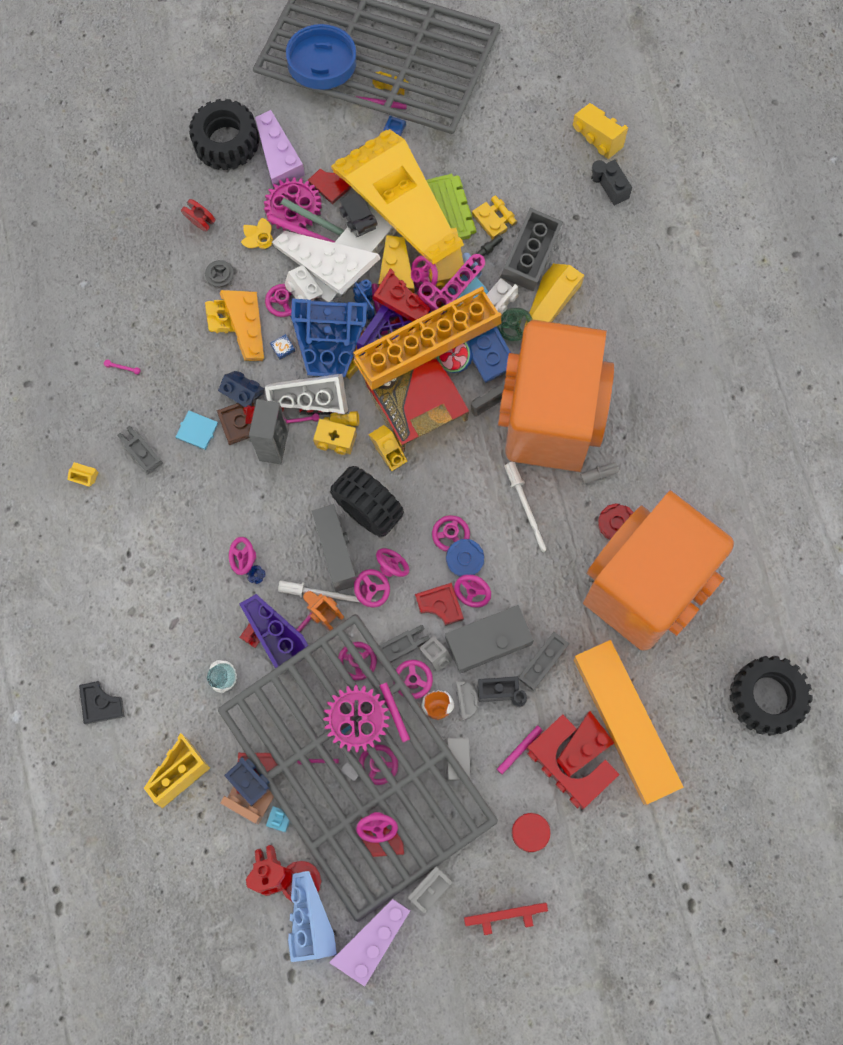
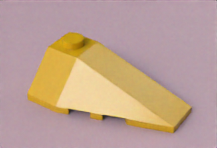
(555, 291)

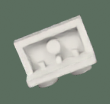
(302, 284)

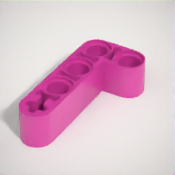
(455, 283)

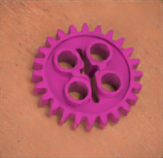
(305, 195)
(338, 718)

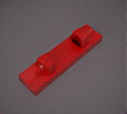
(525, 911)

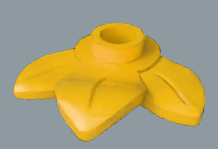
(256, 234)

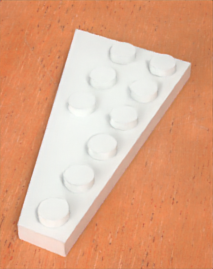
(328, 261)

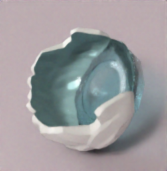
(221, 676)

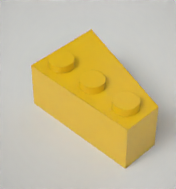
(176, 772)

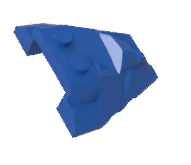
(327, 334)

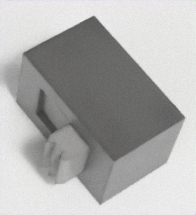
(350, 772)

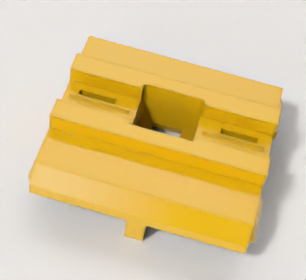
(215, 323)

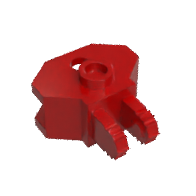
(268, 875)

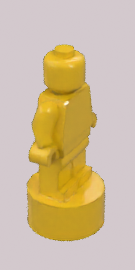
(346, 419)

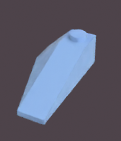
(311, 929)

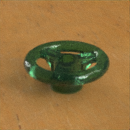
(513, 315)

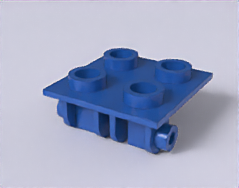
(364, 294)

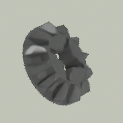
(220, 266)

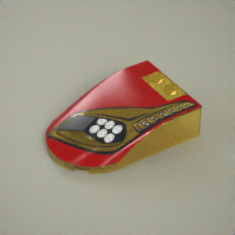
(418, 402)

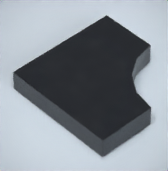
(98, 705)

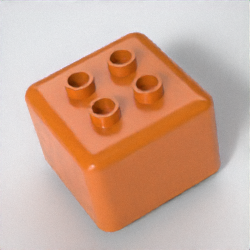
(556, 395)
(656, 571)

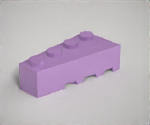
(278, 151)
(368, 947)

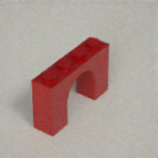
(580, 790)

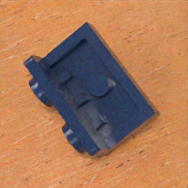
(240, 388)
(247, 781)

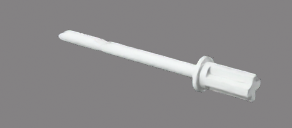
(516, 482)
(299, 589)

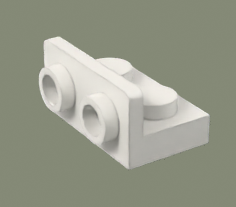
(502, 295)

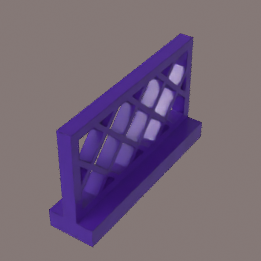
(378, 325)

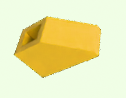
(388, 447)

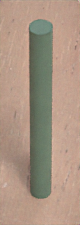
(307, 214)

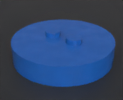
(321, 56)

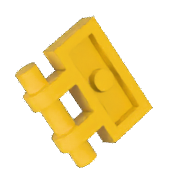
(490, 221)

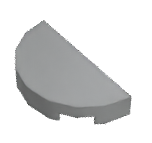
(467, 698)

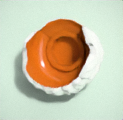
(437, 704)

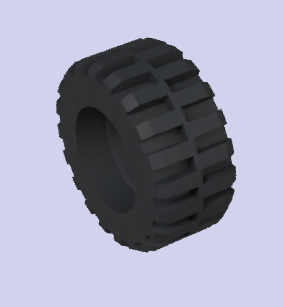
(220, 115)
(367, 501)
(793, 683)

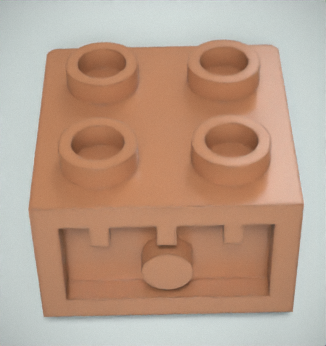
(241, 806)

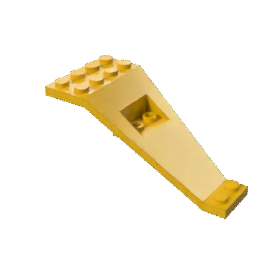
(396, 188)

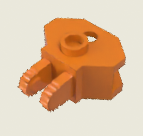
(322, 609)

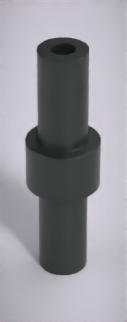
(488, 247)

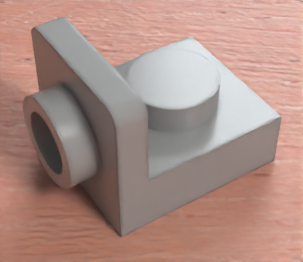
(436, 653)

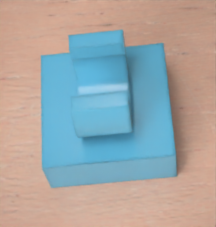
(278, 820)

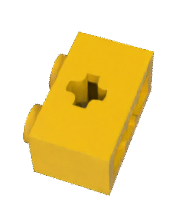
(328, 430)

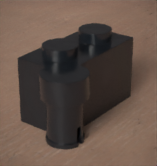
(612, 180)
(357, 214)
(501, 690)

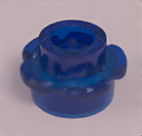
(256, 579)

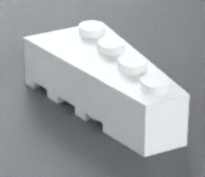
(315, 393)

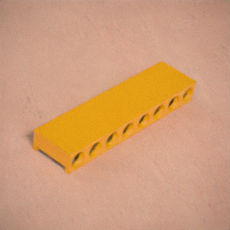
(426, 339)
(627, 723)

